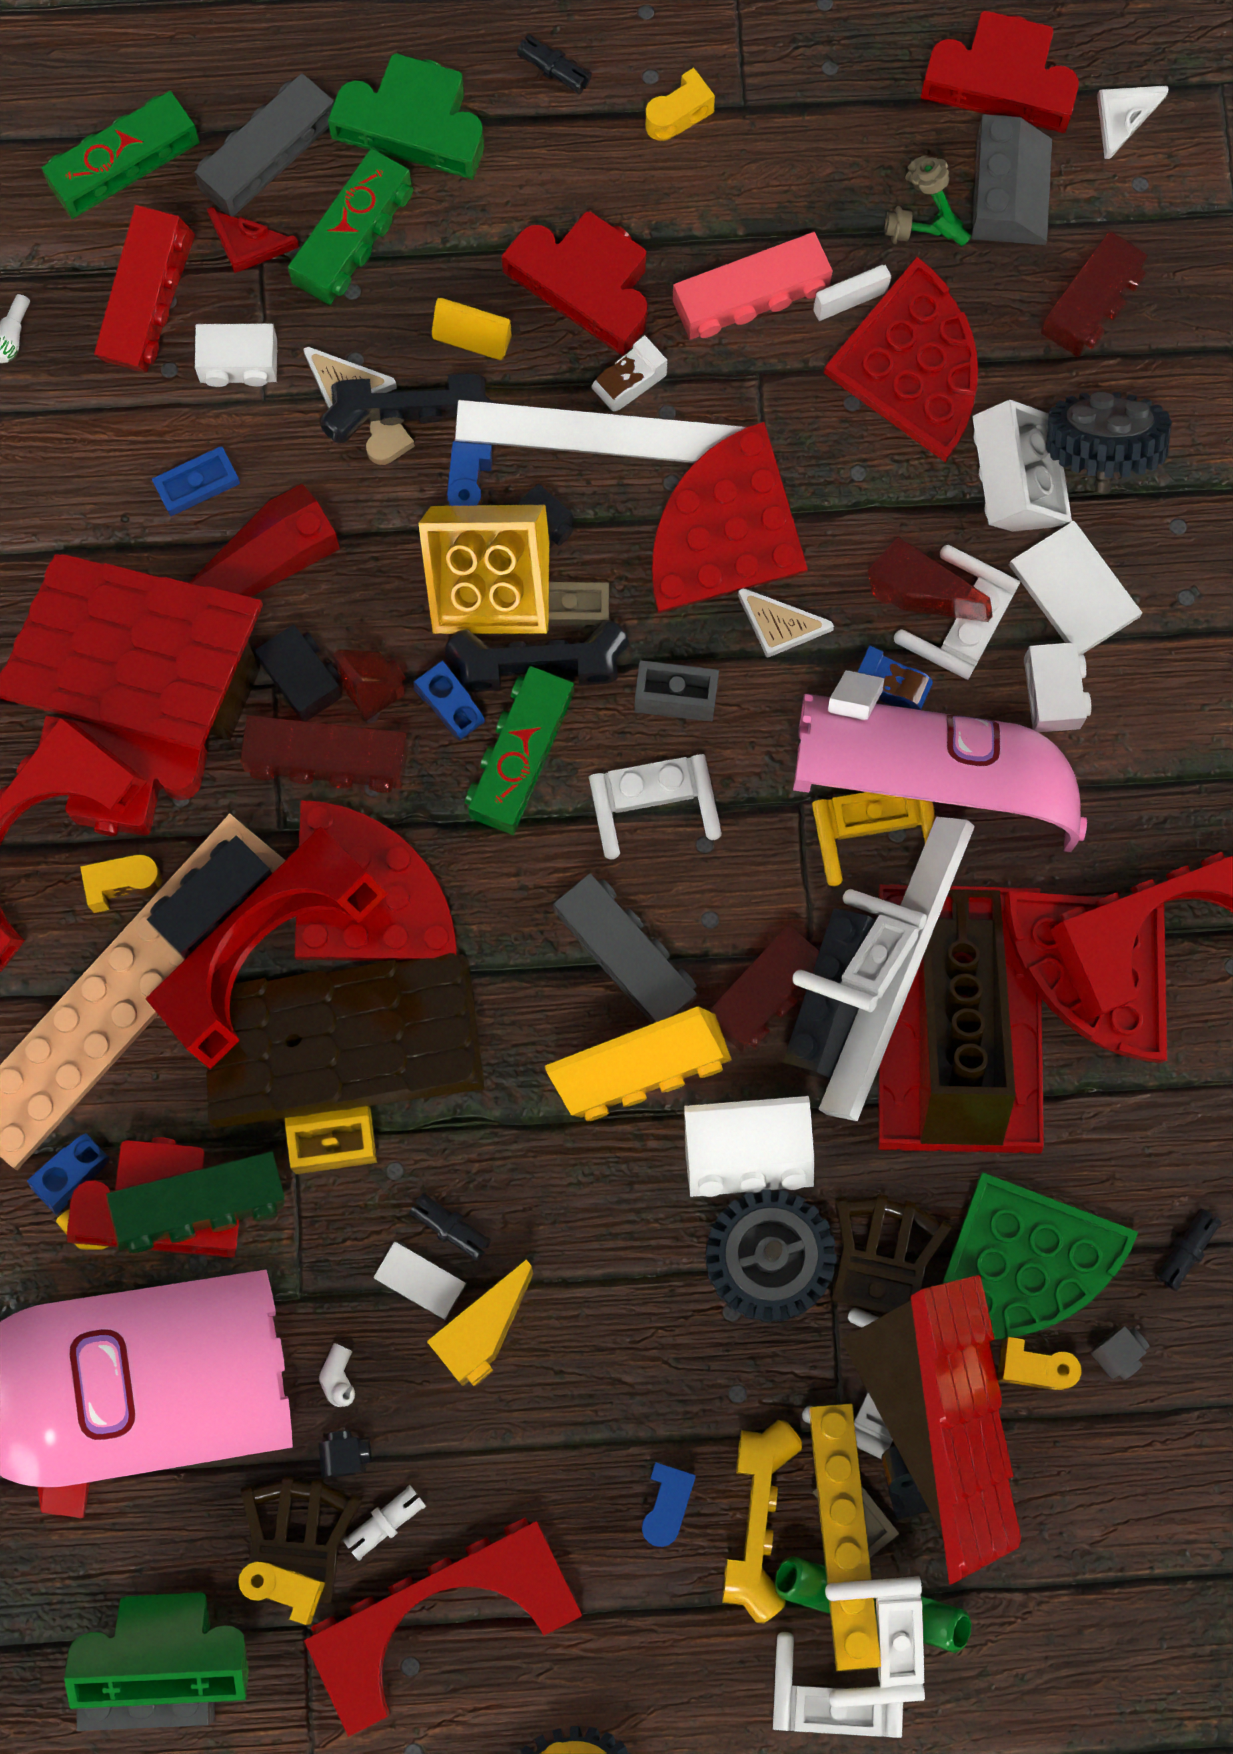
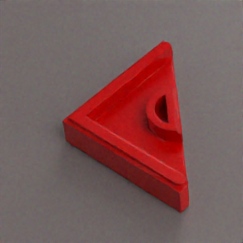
(247, 241)

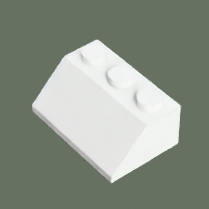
(1017, 474)
(749, 1146)

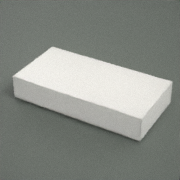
(851, 292)
(856, 695)
(420, 1280)

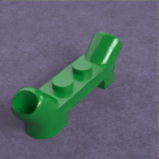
(806, 1584)

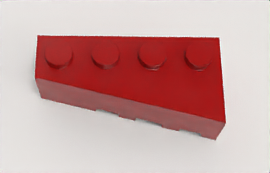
(143, 288)

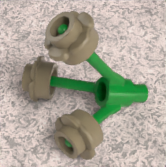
(931, 178)

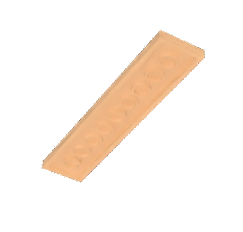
(96, 1018)

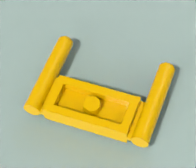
(865, 815)

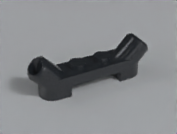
(356, 404)
(483, 666)

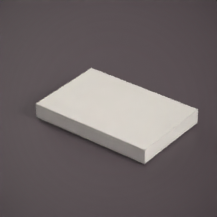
(1075, 588)

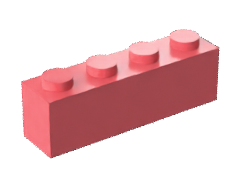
(752, 286)

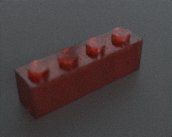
(324, 753)

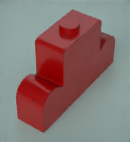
(1003, 73)
(585, 277)
(161, 763)
(140, 1164)

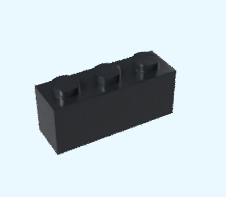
(208, 896)

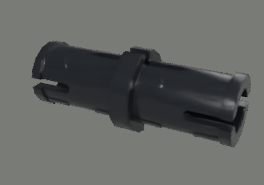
(554, 64)
(450, 1227)
(1188, 1249)

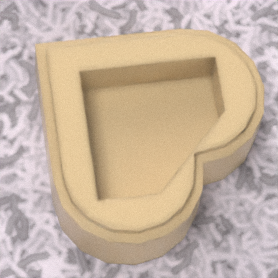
(387, 442)

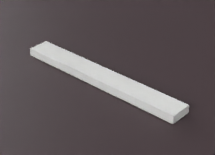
(587, 431)
(873, 1029)

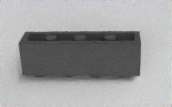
(264, 145)
(624, 951)

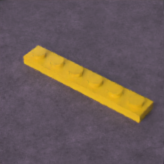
(844, 1534)

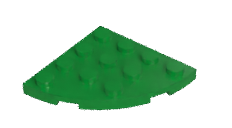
(1034, 1256)

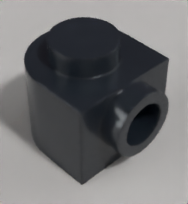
(344, 1455)

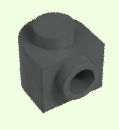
(1120, 1352)

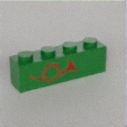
(120, 154)
(351, 227)
(520, 751)

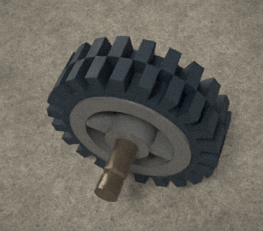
(1108, 435)
(770, 1256)

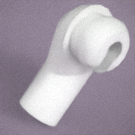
(333, 1378)

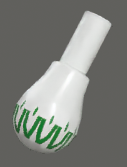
(11, 328)

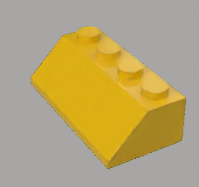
(640, 1063)

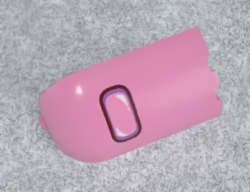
(939, 761)
(141, 1381)

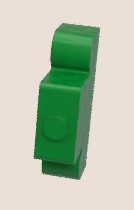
(411, 117)
(158, 1657)

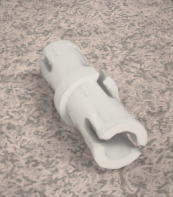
(384, 1522)

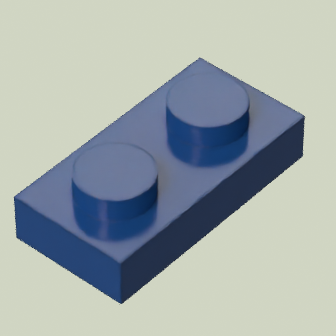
(196, 481)

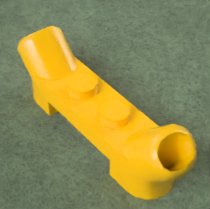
(746, 1580)

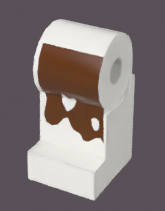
(631, 375)

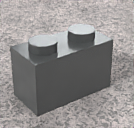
(676, 691)

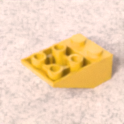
(330, 1140)

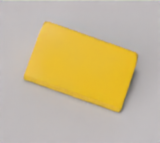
(471, 329)

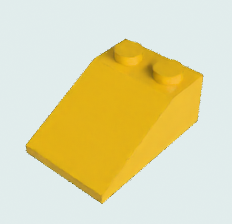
(478, 1333)

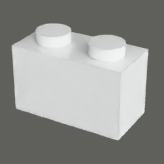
(236, 354)
(1056, 687)

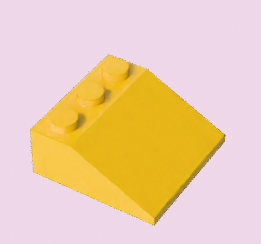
(487, 568)

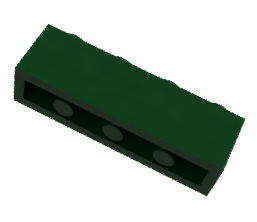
(195, 1202)

